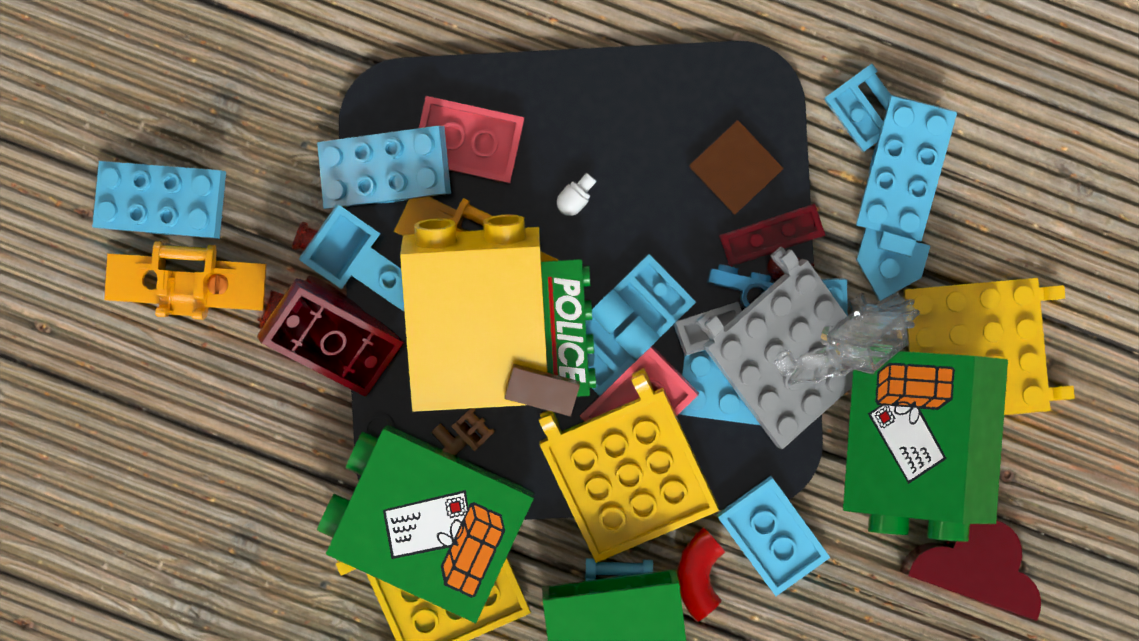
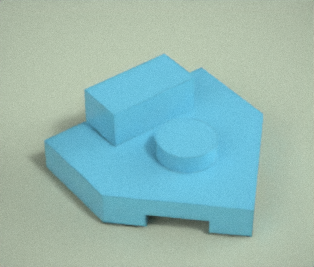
(890, 261)

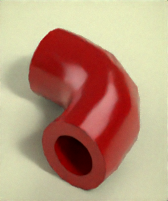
(695, 572)

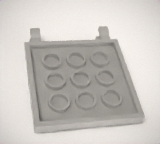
(780, 319)

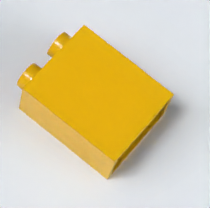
(471, 310)

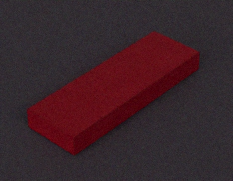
(769, 235)

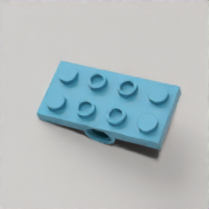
(384, 167)
(906, 167)
(159, 199)
(633, 319)

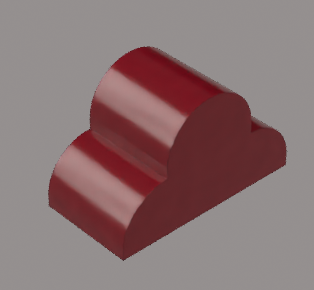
(330, 335)
(979, 569)

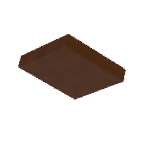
(736, 167)

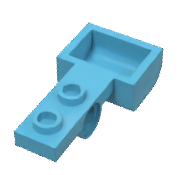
(345, 250)

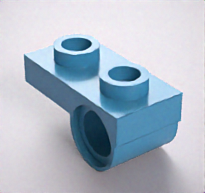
(727, 277)

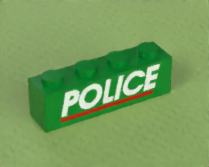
(566, 322)

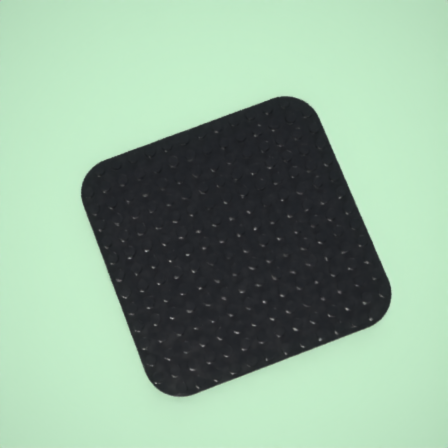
(634, 127)

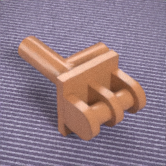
(465, 434)

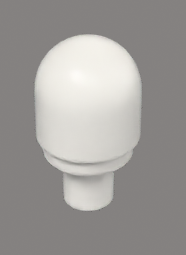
(575, 196)

